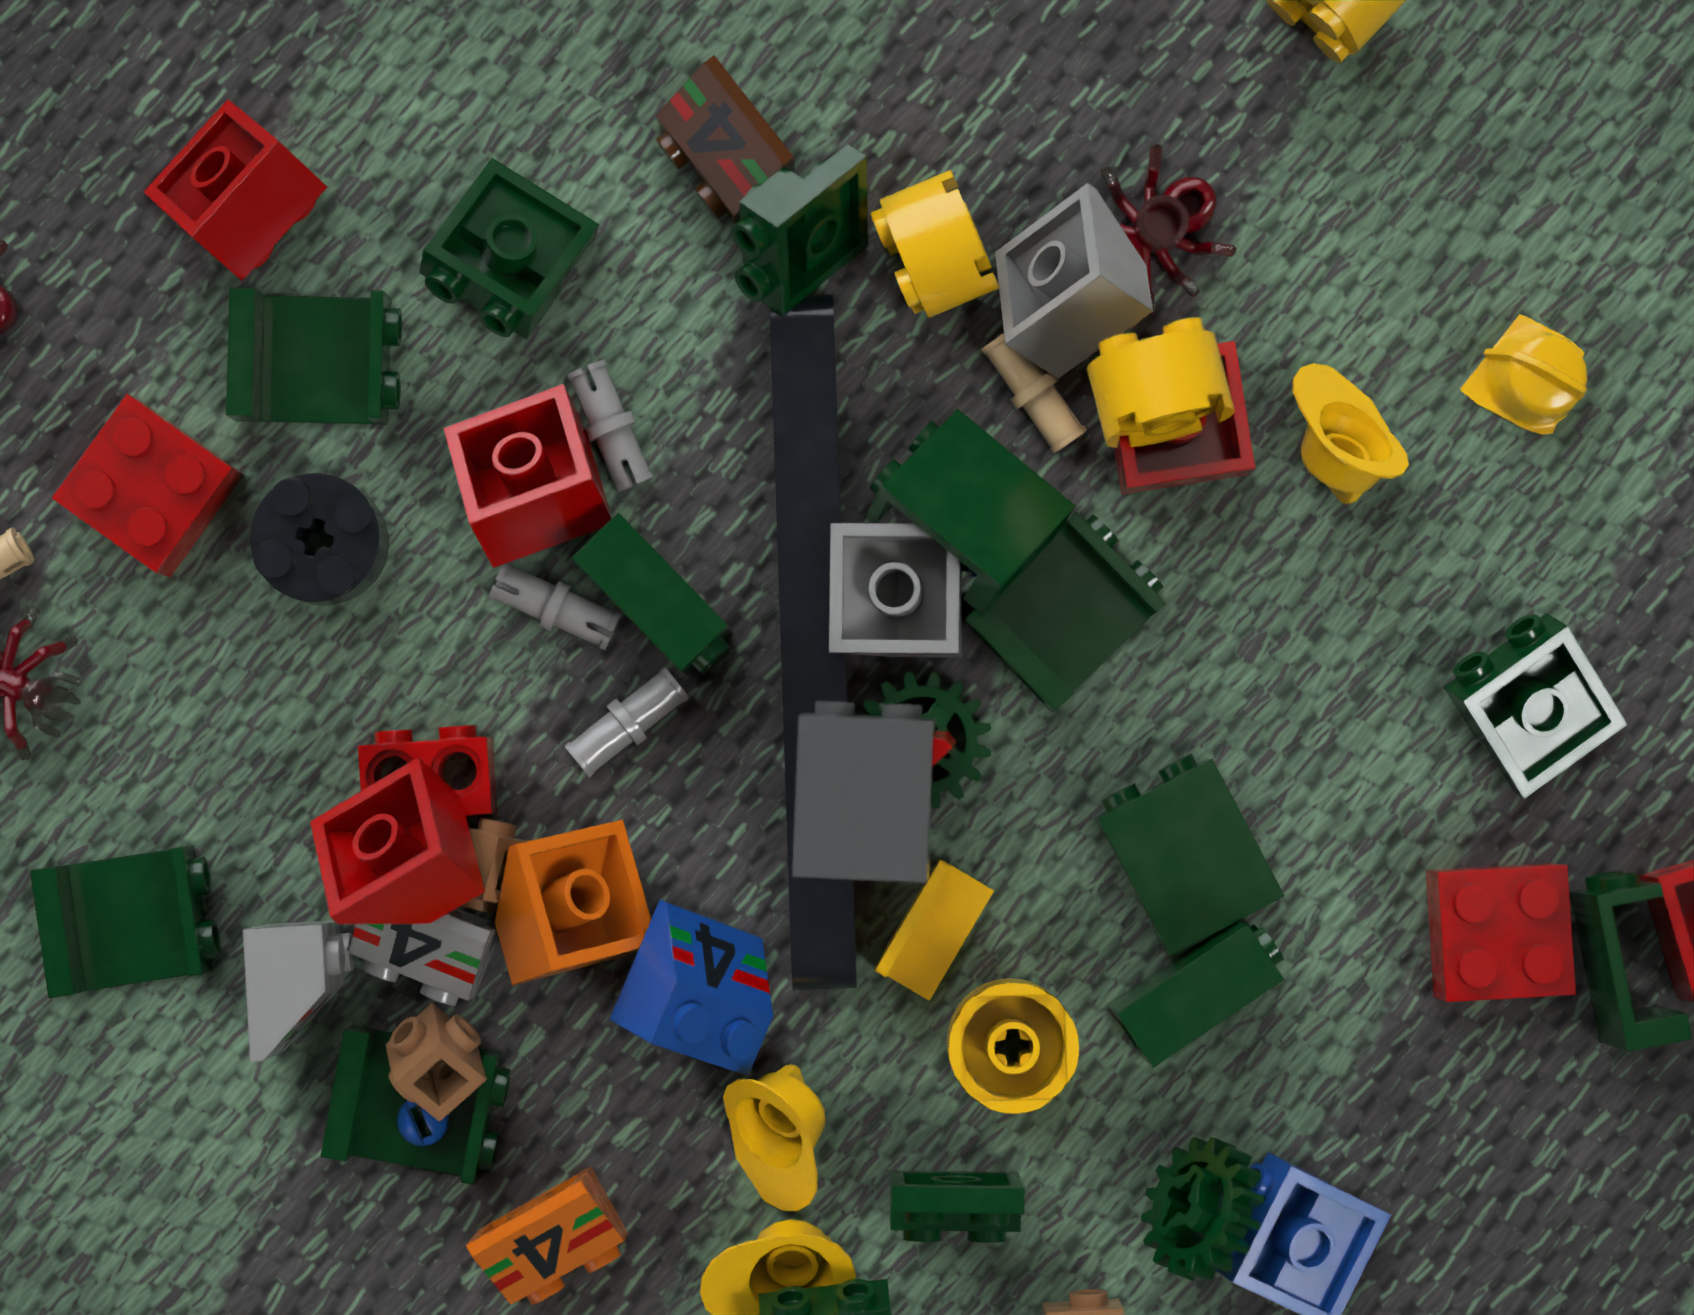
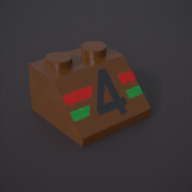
(720, 138)

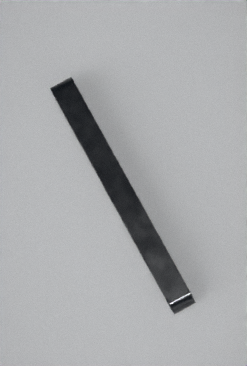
(805, 508)

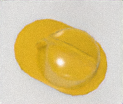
(1529, 377)
(1345, 434)
(775, 1133)
(780, 1257)

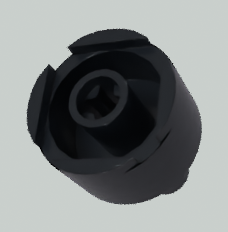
(302, 507)

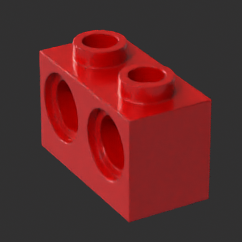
(476, 799)

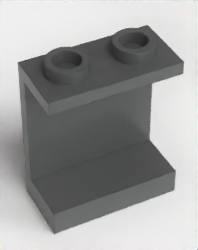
(863, 793)

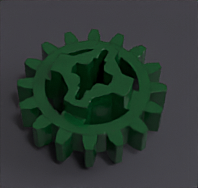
(942, 709)
(1202, 1209)

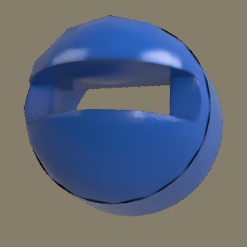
(410, 1132)

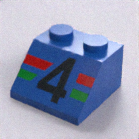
(698, 989)

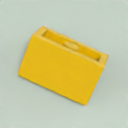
(933, 929)

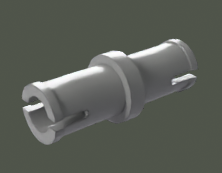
(610, 425)
(554, 605)
(627, 721)

